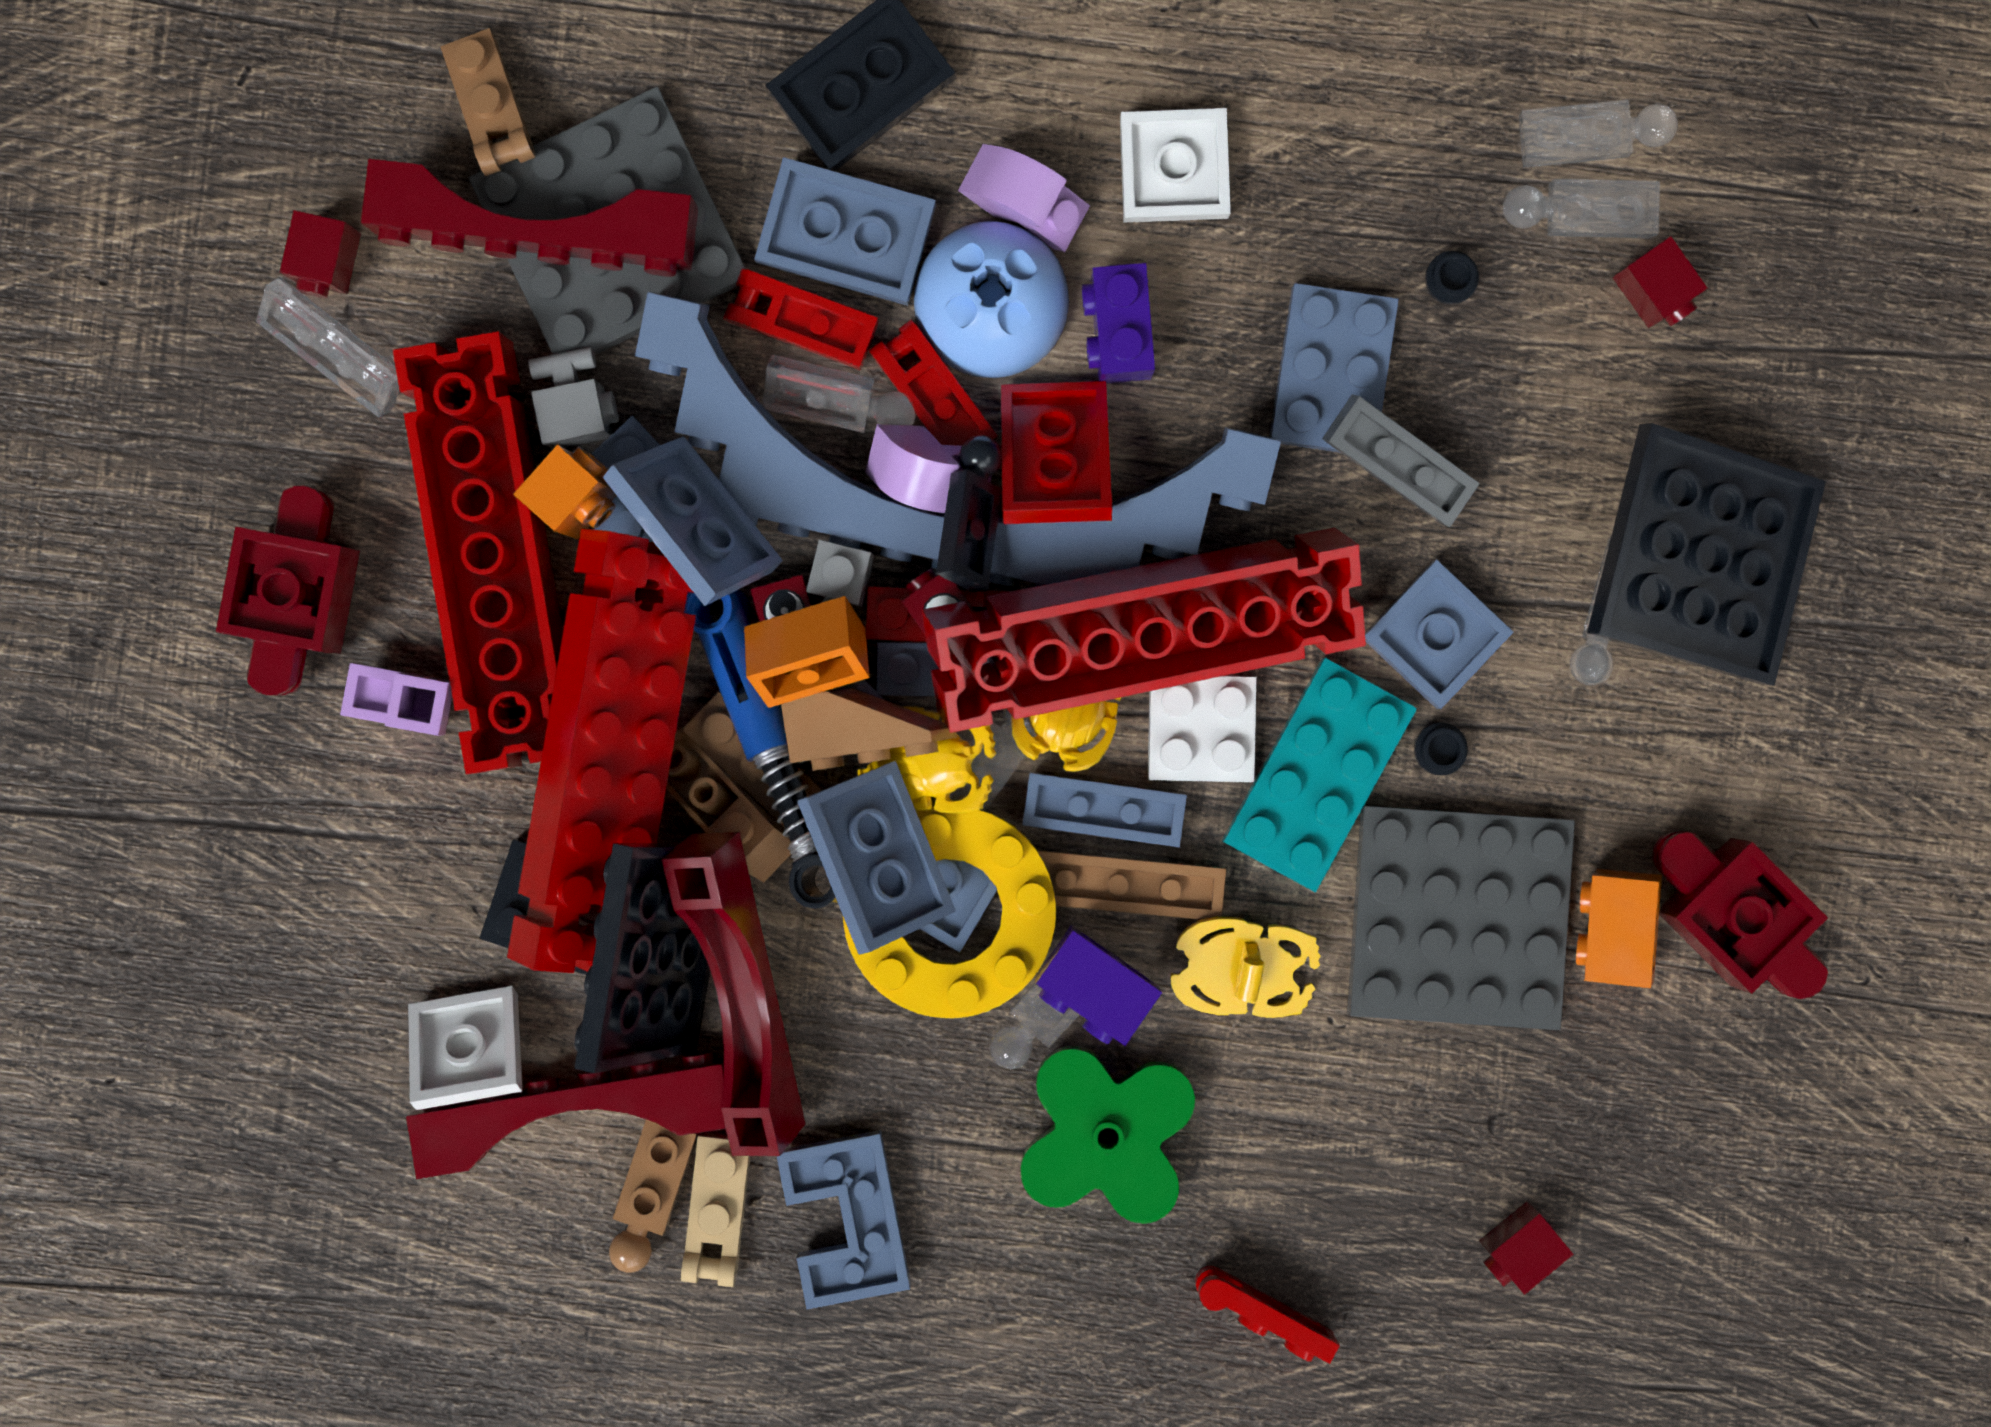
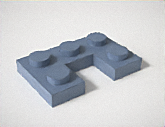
(874, 1254)

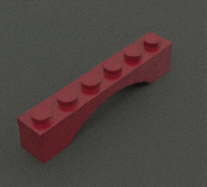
(640, 229)
(717, 902)
(676, 1096)

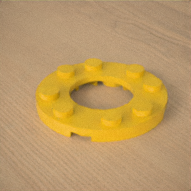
(1018, 946)

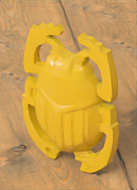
(1067, 731)
(943, 771)
(1243, 967)

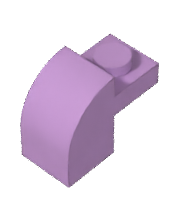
(1024, 192)
(912, 466)
(397, 699)

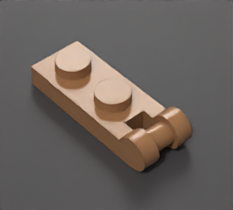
(487, 101)

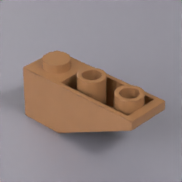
(855, 722)
(725, 806)

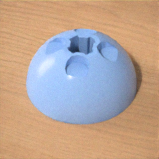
(985, 328)

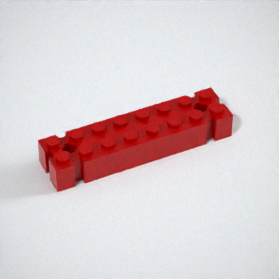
(483, 544)
(1144, 628)
(602, 742)

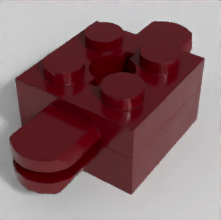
(288, 591)
(1741, 914)

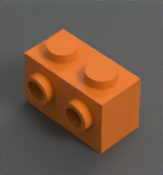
(568, 492)
(810, 647)
(1620, 927)

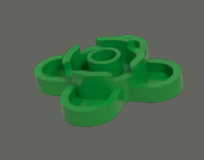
(1083, 1101)

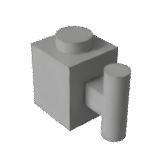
(571, 410)
(840, 573)

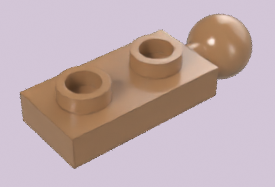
(649, 1193)

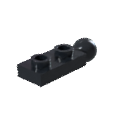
(971, 516)

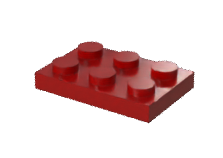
(1055, 453)

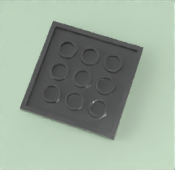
(586, 171)
(1460, 917)

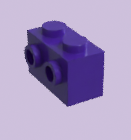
(1122, 323)
(1096, 986)

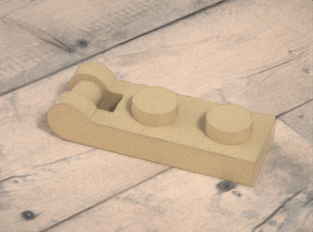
(715, 1211)

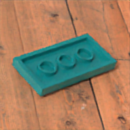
(1319, 774)

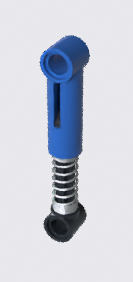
(760, 735)

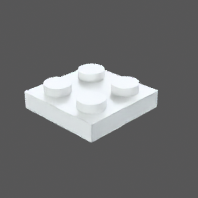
(1175, 165)
(1203, 731)
(464, 1048)

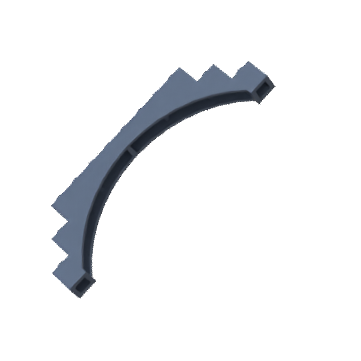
(788, 484)

